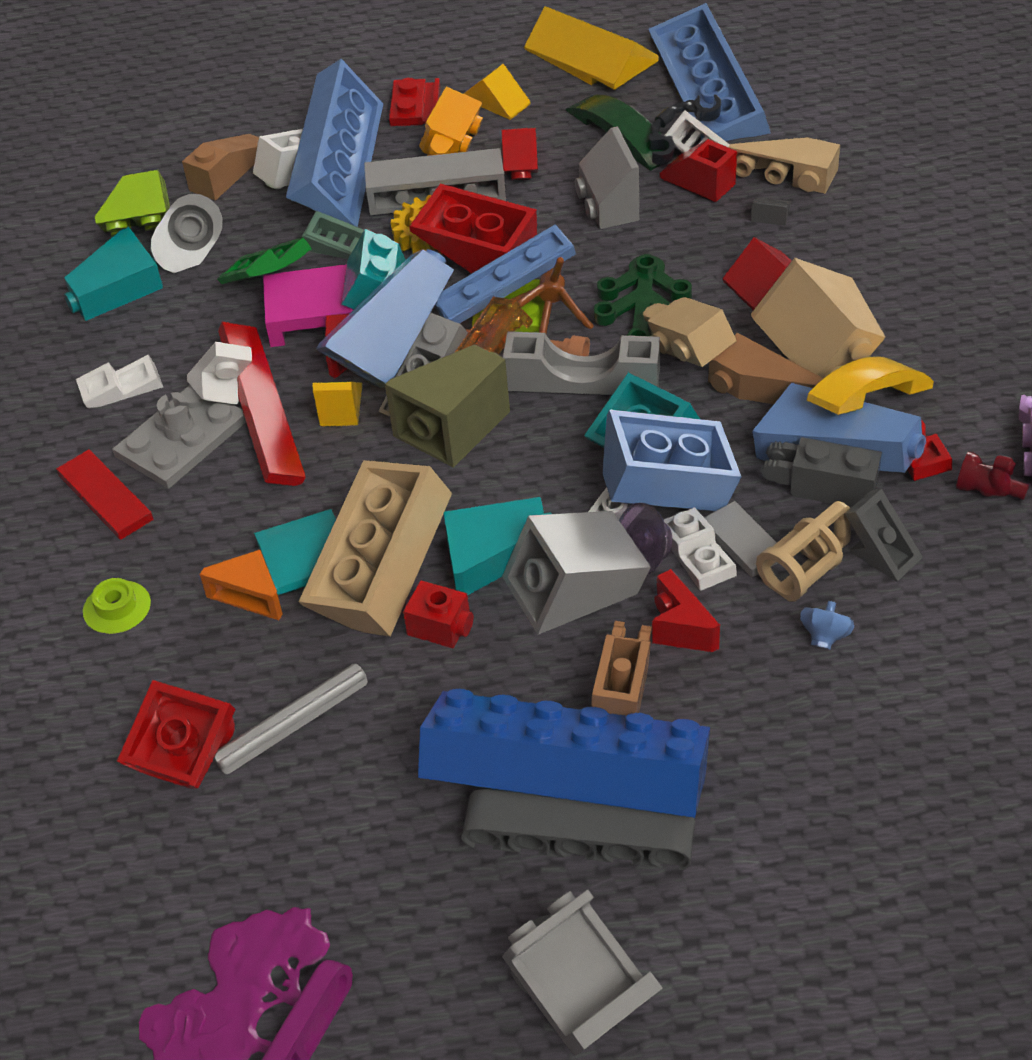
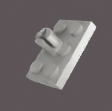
(178, 436)

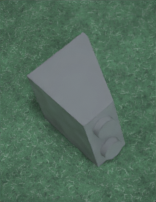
(573, 567)

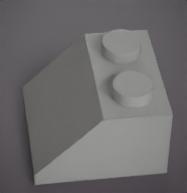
(609, 182)

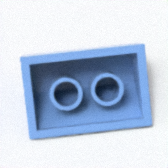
(668, 461)

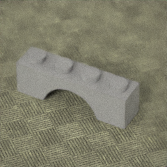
(540, 366)

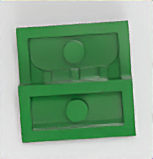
(265, 261)

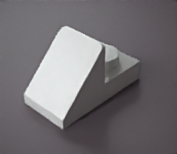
(217, 372)

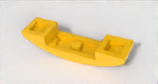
(847, 386)

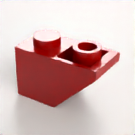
(704, 170)

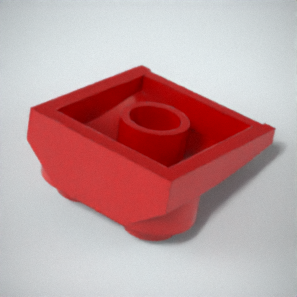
(177, 735)

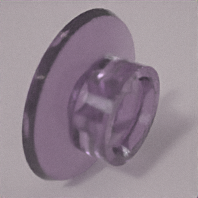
(648, 533)

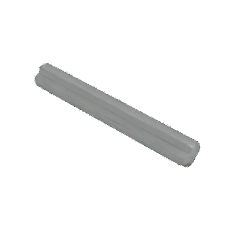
(290, 718)

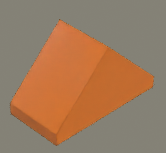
(243, 584)

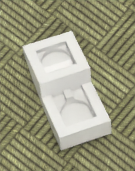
(108, 386)

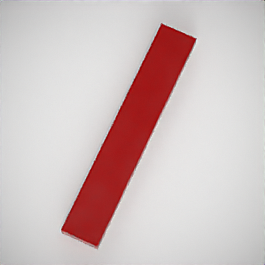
(264, 411)

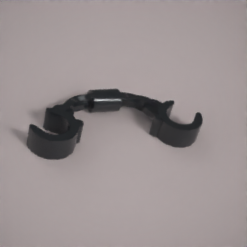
(658, 141)

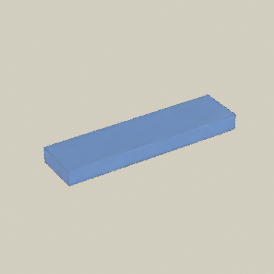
(504, 275)

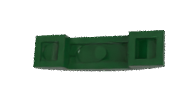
(610, 113)

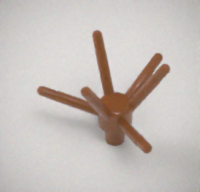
(551, 290)

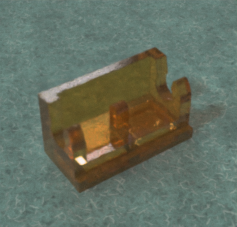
(494, 322)

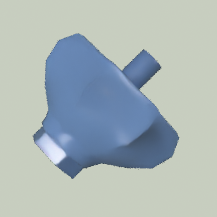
(826, 625)

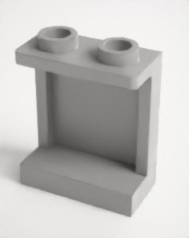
(577, 972)

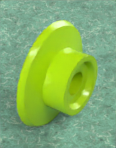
(118, 616)

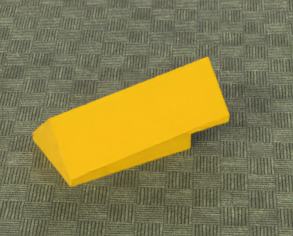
(587, 50)

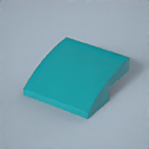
(294, 549)

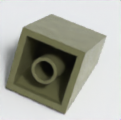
(449, 403)

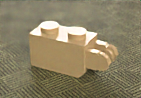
(690, 330)

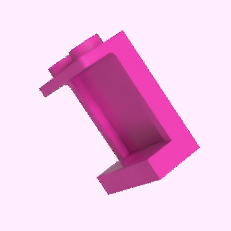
(302, 300)

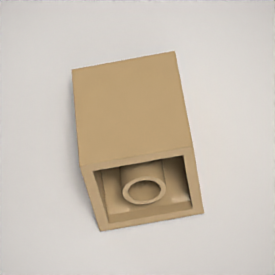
(818, 318)

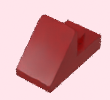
(683, 617)

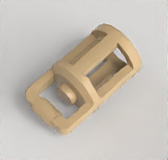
(815, 542)

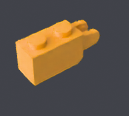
(451, 124)

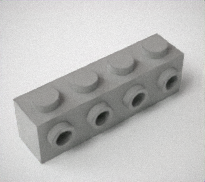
(401, 180)

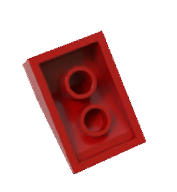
(473, 226)

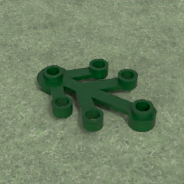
(644, 271)

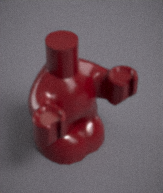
(992, 479)

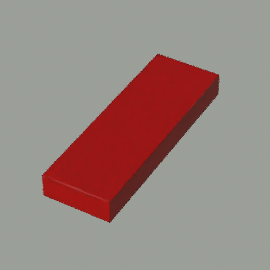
(105, 494)

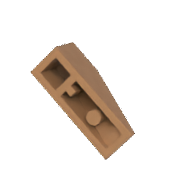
(219, 164)
(756, 372)

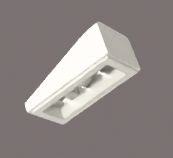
(684, 125)

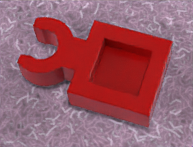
(933, 460)

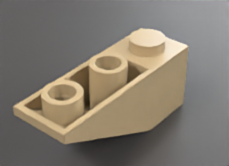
(813, 161)

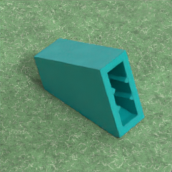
(112, 276)
(484, 540)

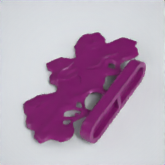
(225, 1020)

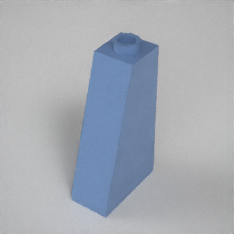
(387, 322)
(871, 427)

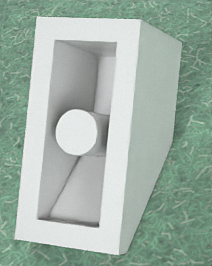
(277, 157)

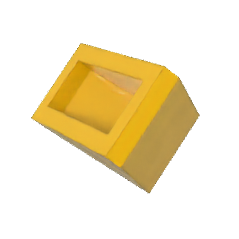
(500, 93)
(338, 403)

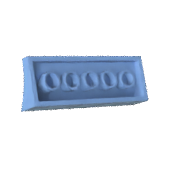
(706, 67)
(336, 144)

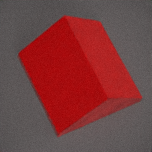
(756, 271)

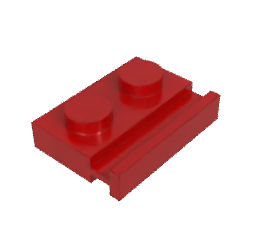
(413, 101)

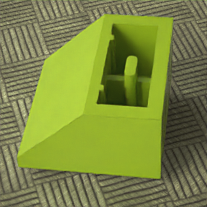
(135, 201)

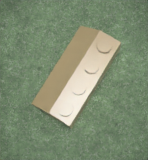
(377, 546)

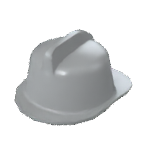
(186, 233)

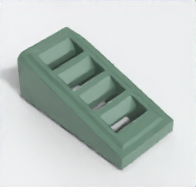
(331, 228)

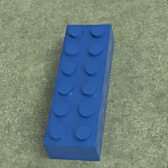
(565, 752)

